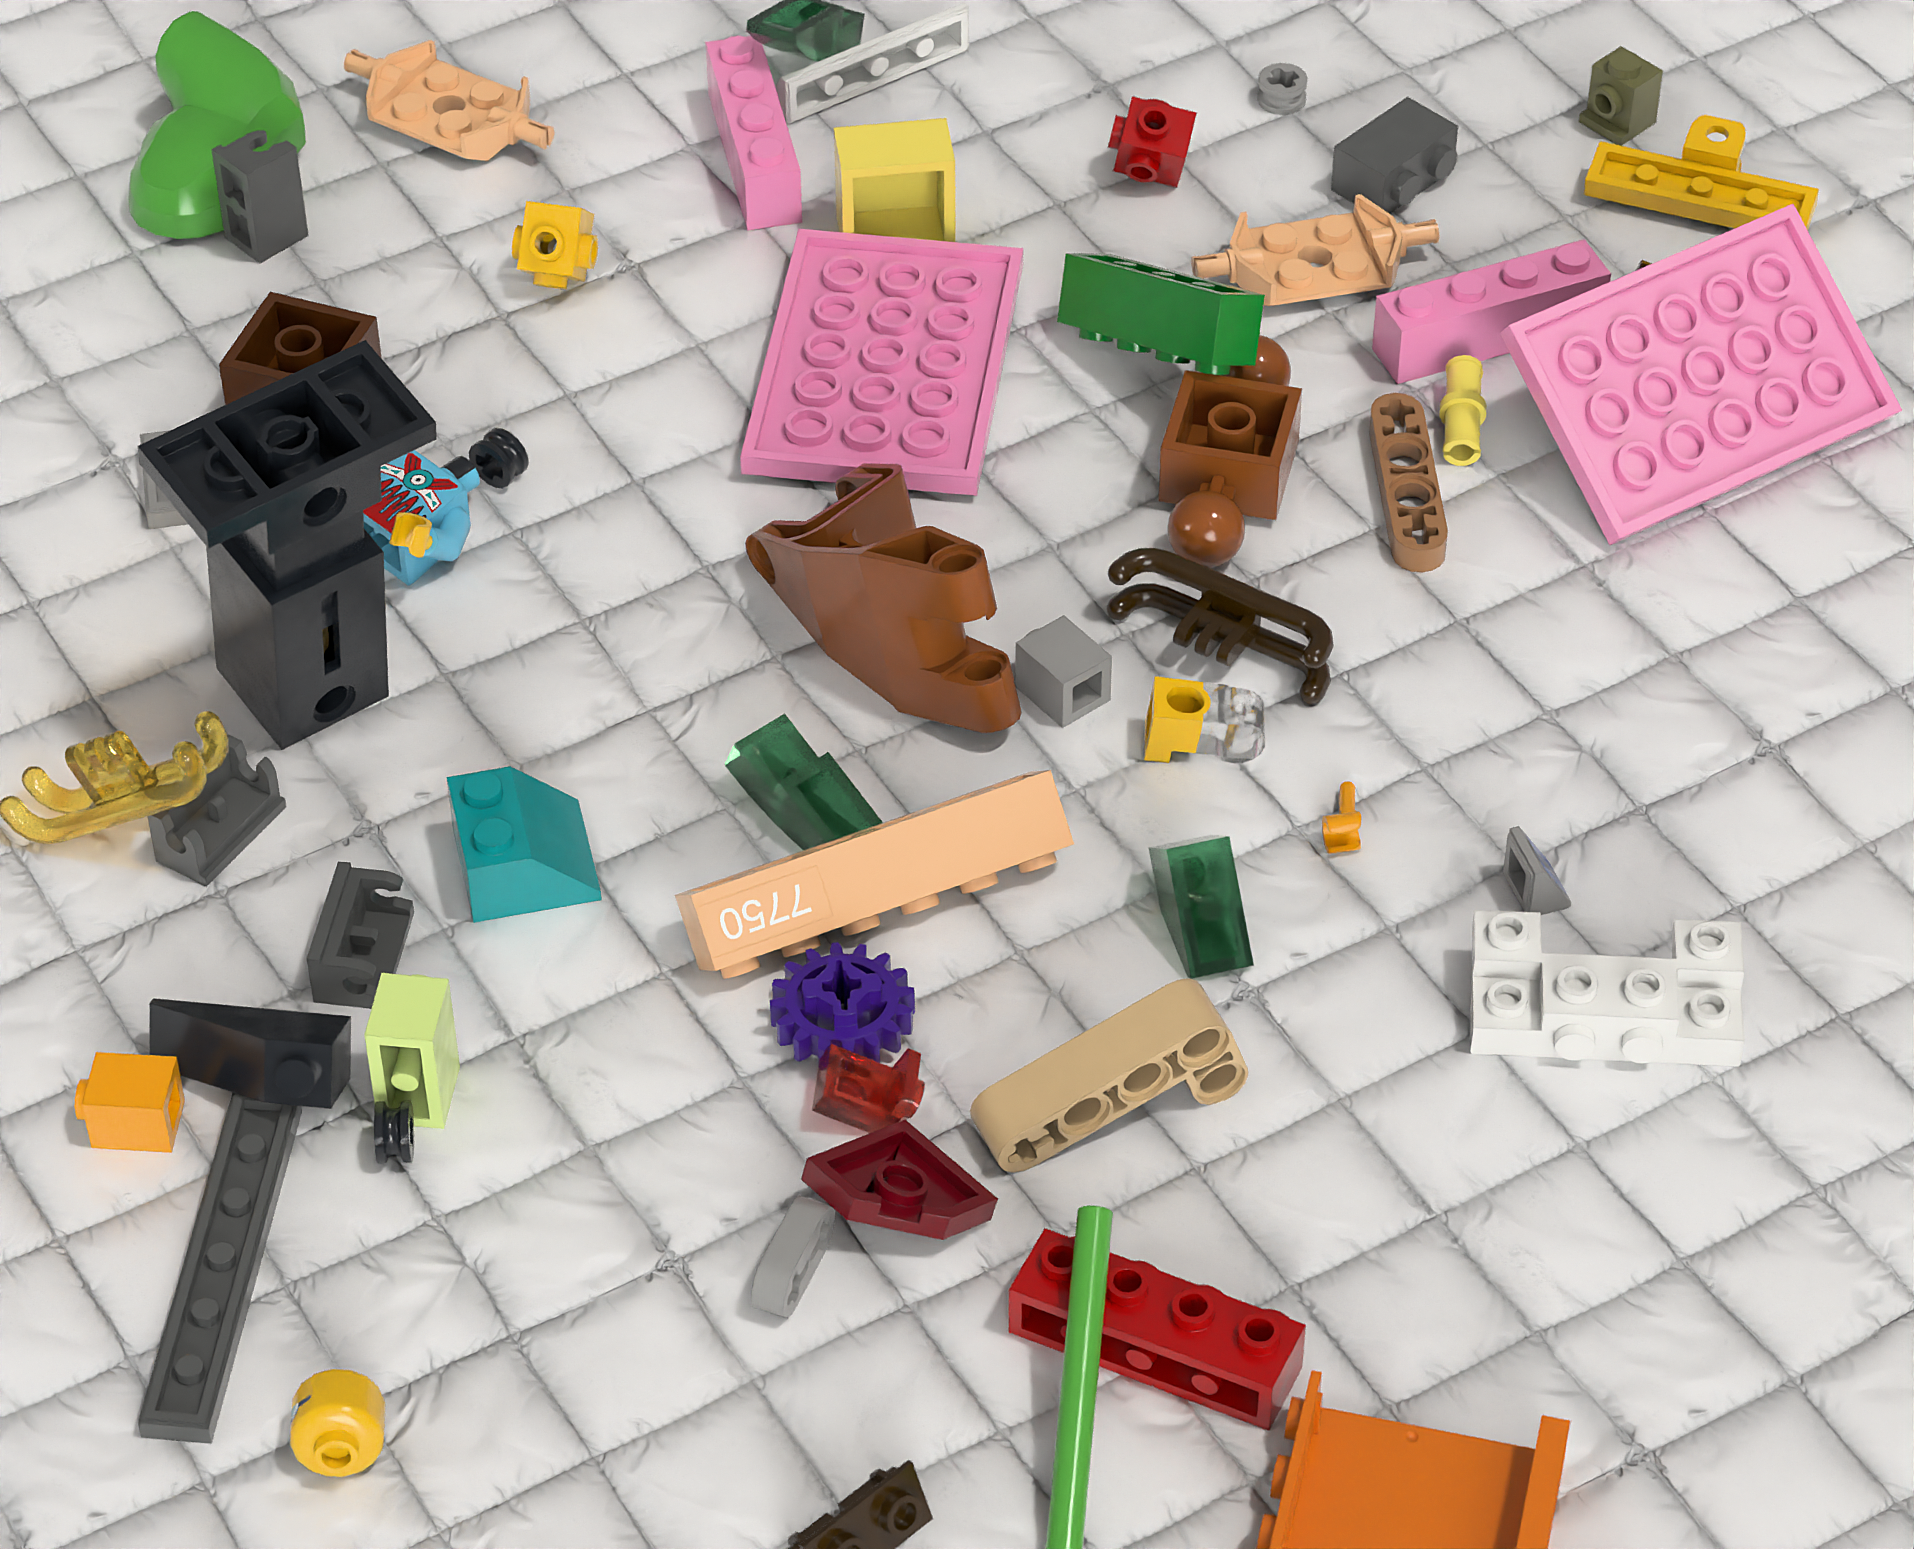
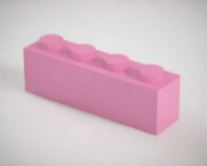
(754, 133)
(1467, 311)

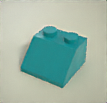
(519, 844)

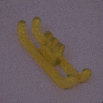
(116, 784)

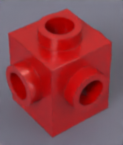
(1152, 141)

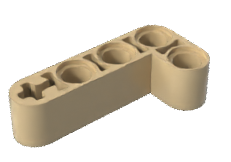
(1109, 1073)

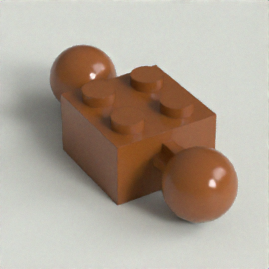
(1228, 453)

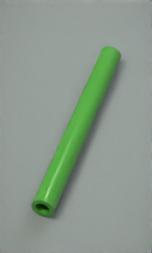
(1079, 1379)

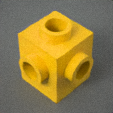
(541, 230)

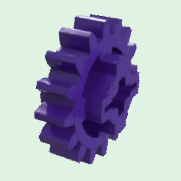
(874, 1000)

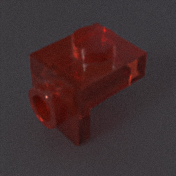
(867, 1091)

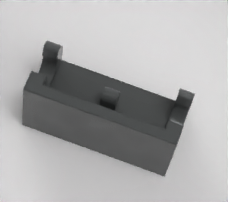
(260, 195)
(222, 821)
(357, 936)

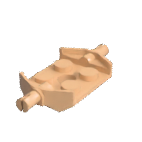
(445, 103)
(1356, 249)

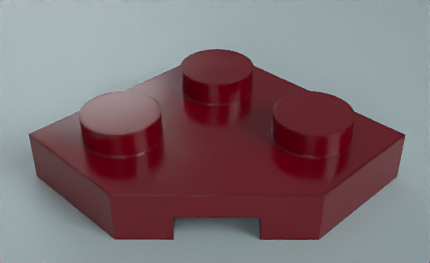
(899, 1184)

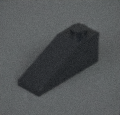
(256, 1050)

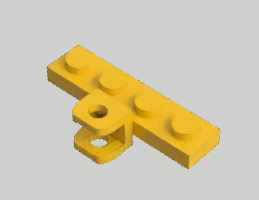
(1698, 186)

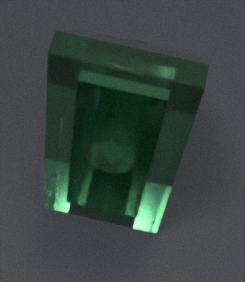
(1202, 904)

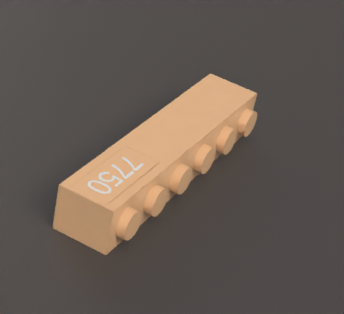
(875, 871)

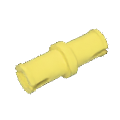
(1462, 410)

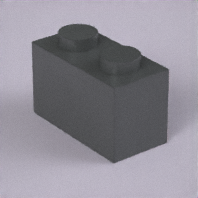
(1395, 156)

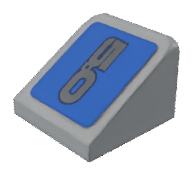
(1532, 876)

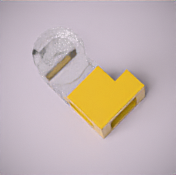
(1203, 721)

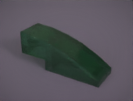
(807, 28)
(796, 788)

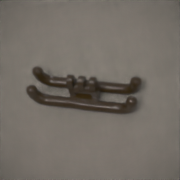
(1225, 615)

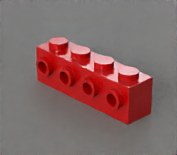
(1167, 1332)

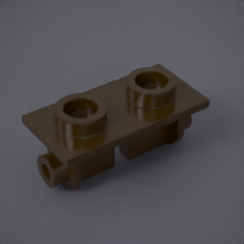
(873, 1516)

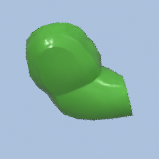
(217, 95)

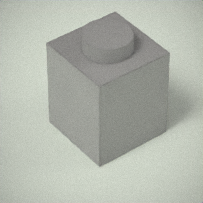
(1063, 671)

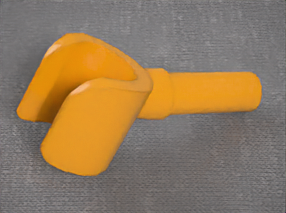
(1341, 829)

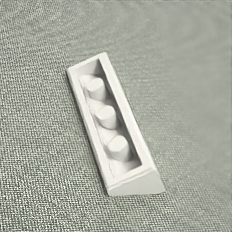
(874, 63)

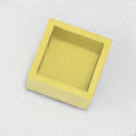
(896, 180)

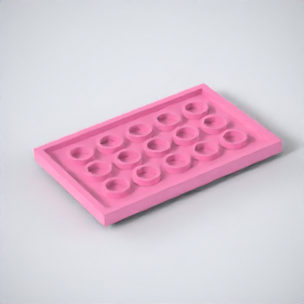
(884, 360)
(1700, 373)

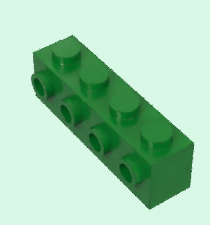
(1160, 311)

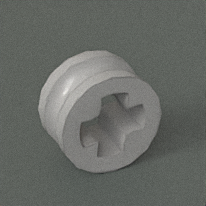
(1282, 88)

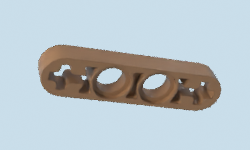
(1404, 481)

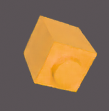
(131, 1102)

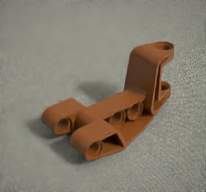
(893, 601)

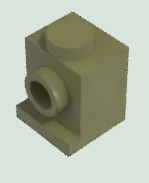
(1622, 96)

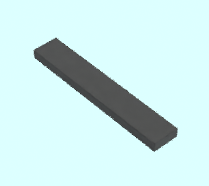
(219, 1272)

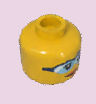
(338, 1416)

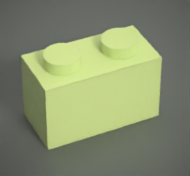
(413, 1046)

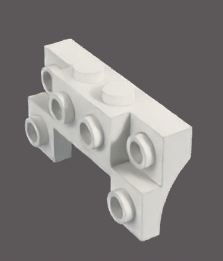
(1606, 1004)

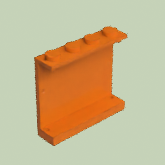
(1408, 1485)

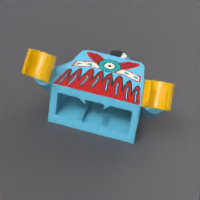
(421, 513)

